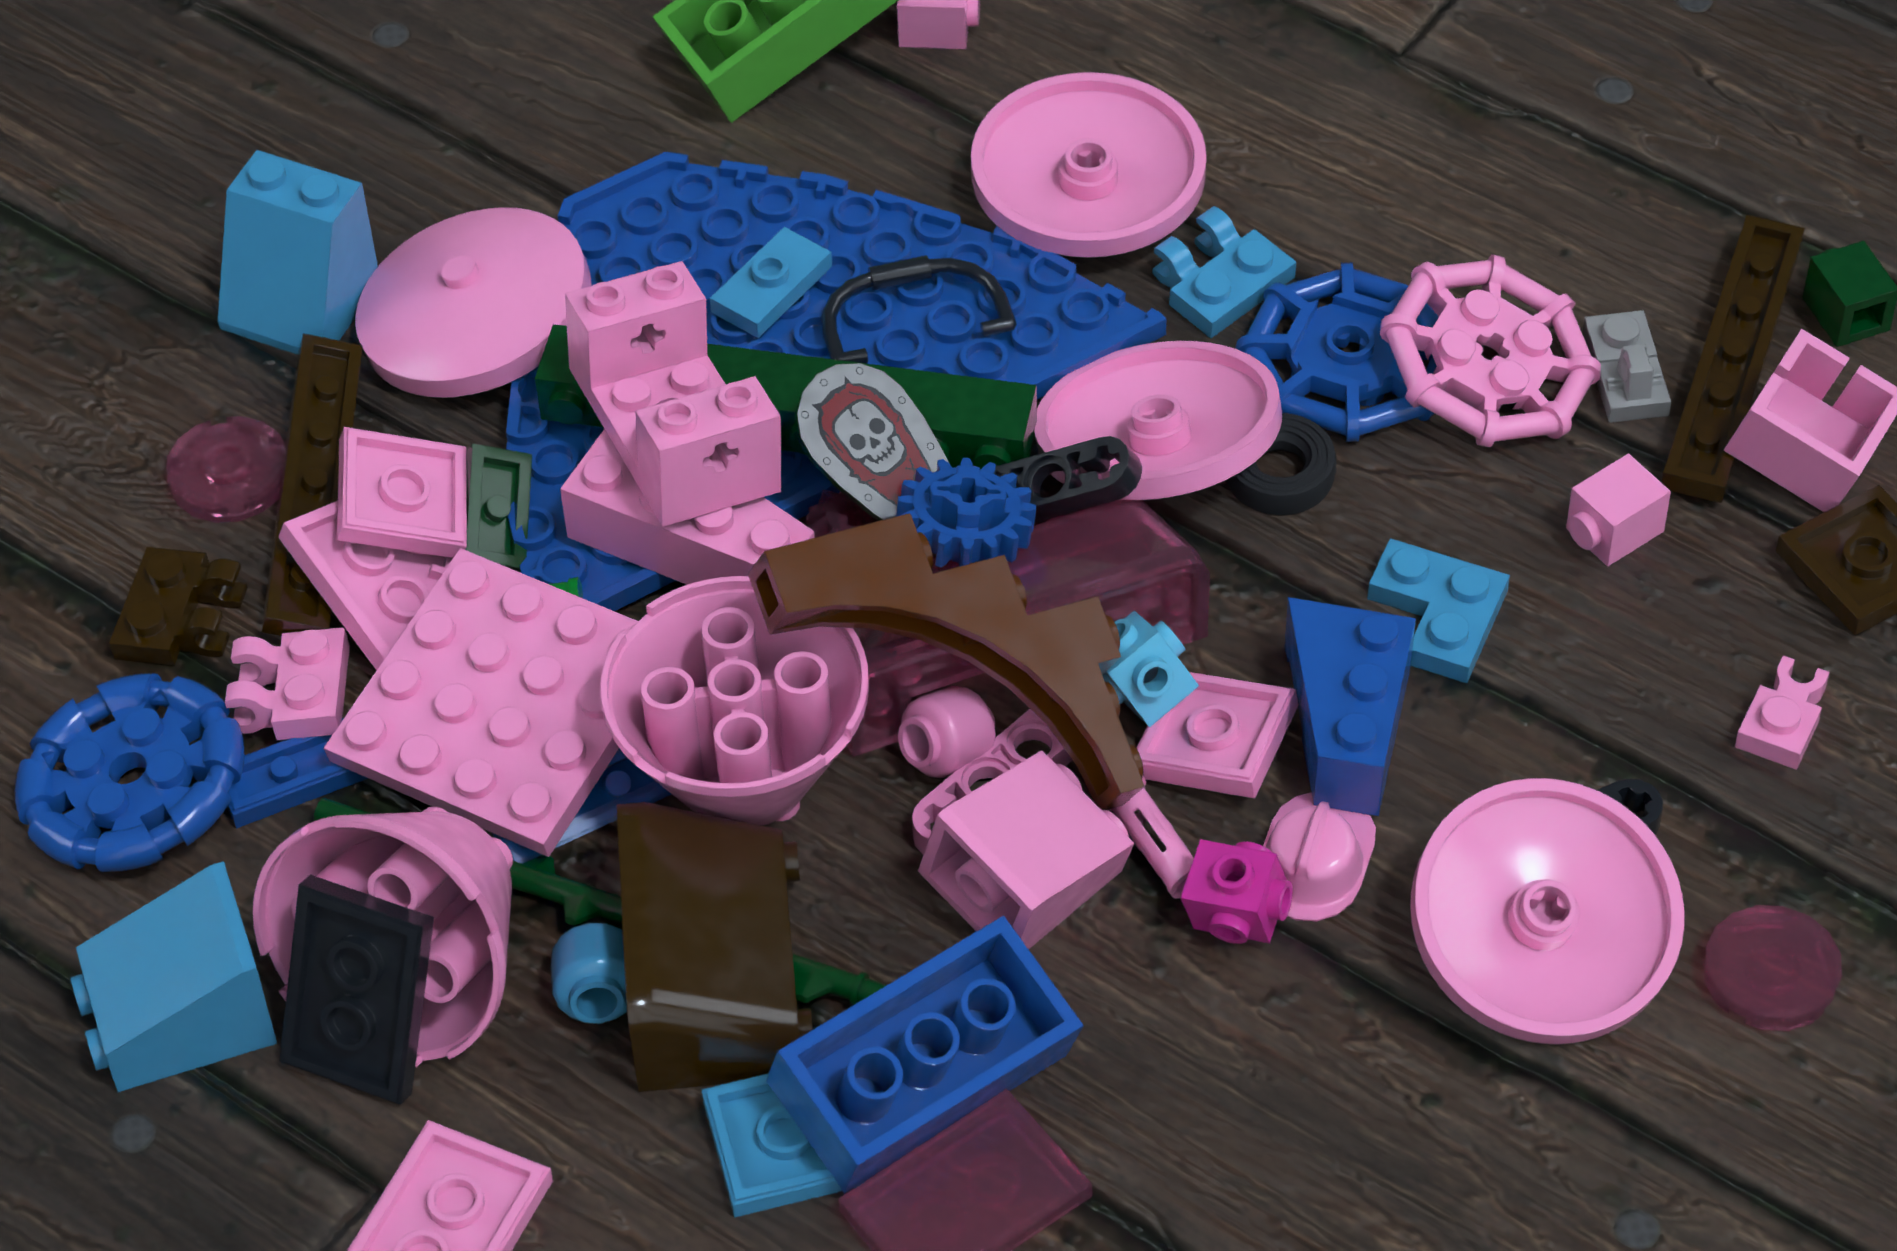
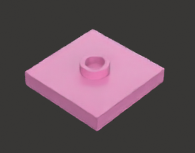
(402, 493)
(1219, 736)

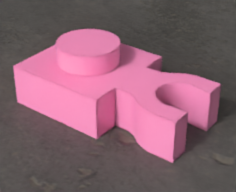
(1783, 718)

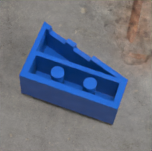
(1350, 696)

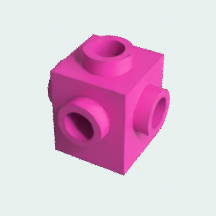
(1236, 891)

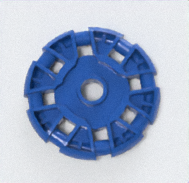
(143, 814)

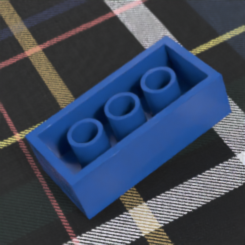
(923, 1053)

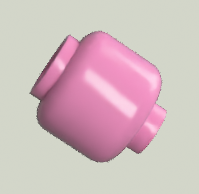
(946, 731)

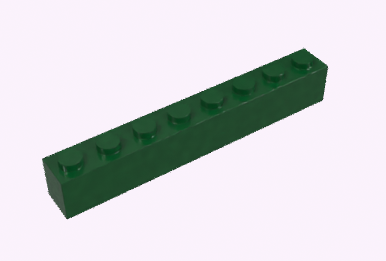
(965, 413)

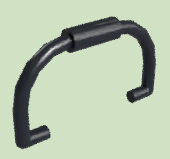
(905, 272)

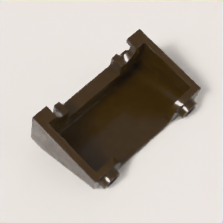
(706, 946)

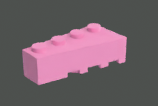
(612, 515)

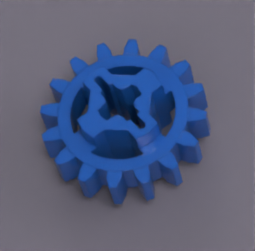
(969, 512)

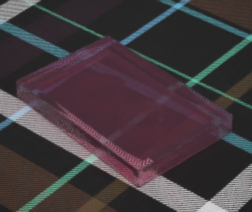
(970, 1187)

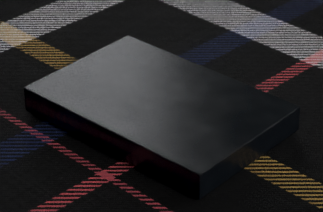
(356, 989)

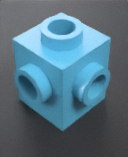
(1149, 672)

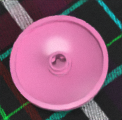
(1088, 164)
(469, 301)
(1179, 405)
(1547, 911)

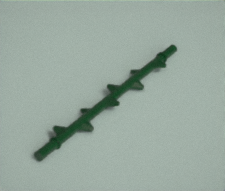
(586, 902)

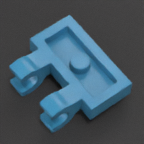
(1229, 282)

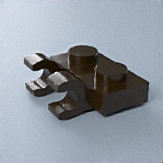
(163, 610)

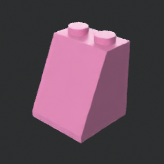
(1024, 849)

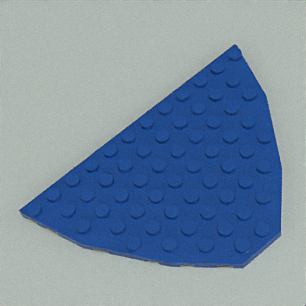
(716, 224)

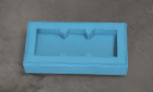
(771, 282)

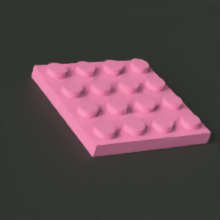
(490, 703)

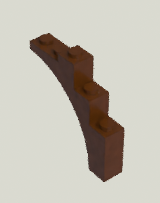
(1048, 659)

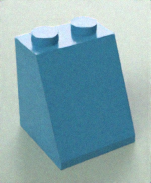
(293, 253)
(173, 985)

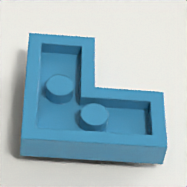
(1451, 596)

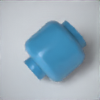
(590, 973)

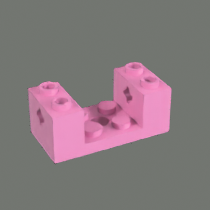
(671, 416)

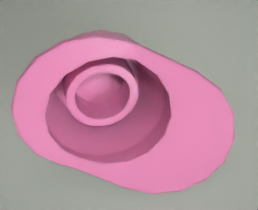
(1321, 855)

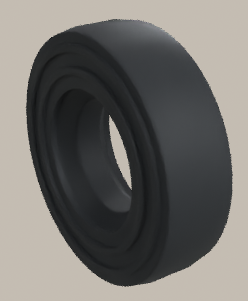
(1296, 492)

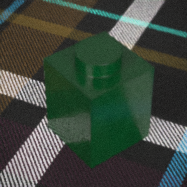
(1850, 293)

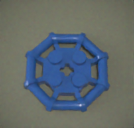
(1321, 367)

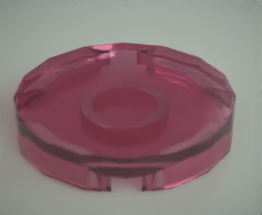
(226, 469)
(1772, 967)

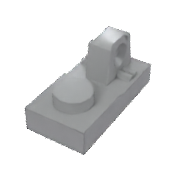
(1630, 370)

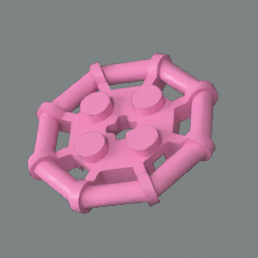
(1472, 388)

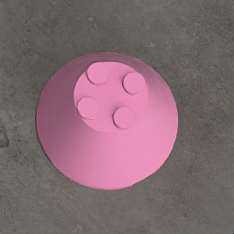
(726, 709)
(427, 865)

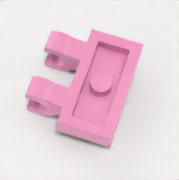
(308, 680)

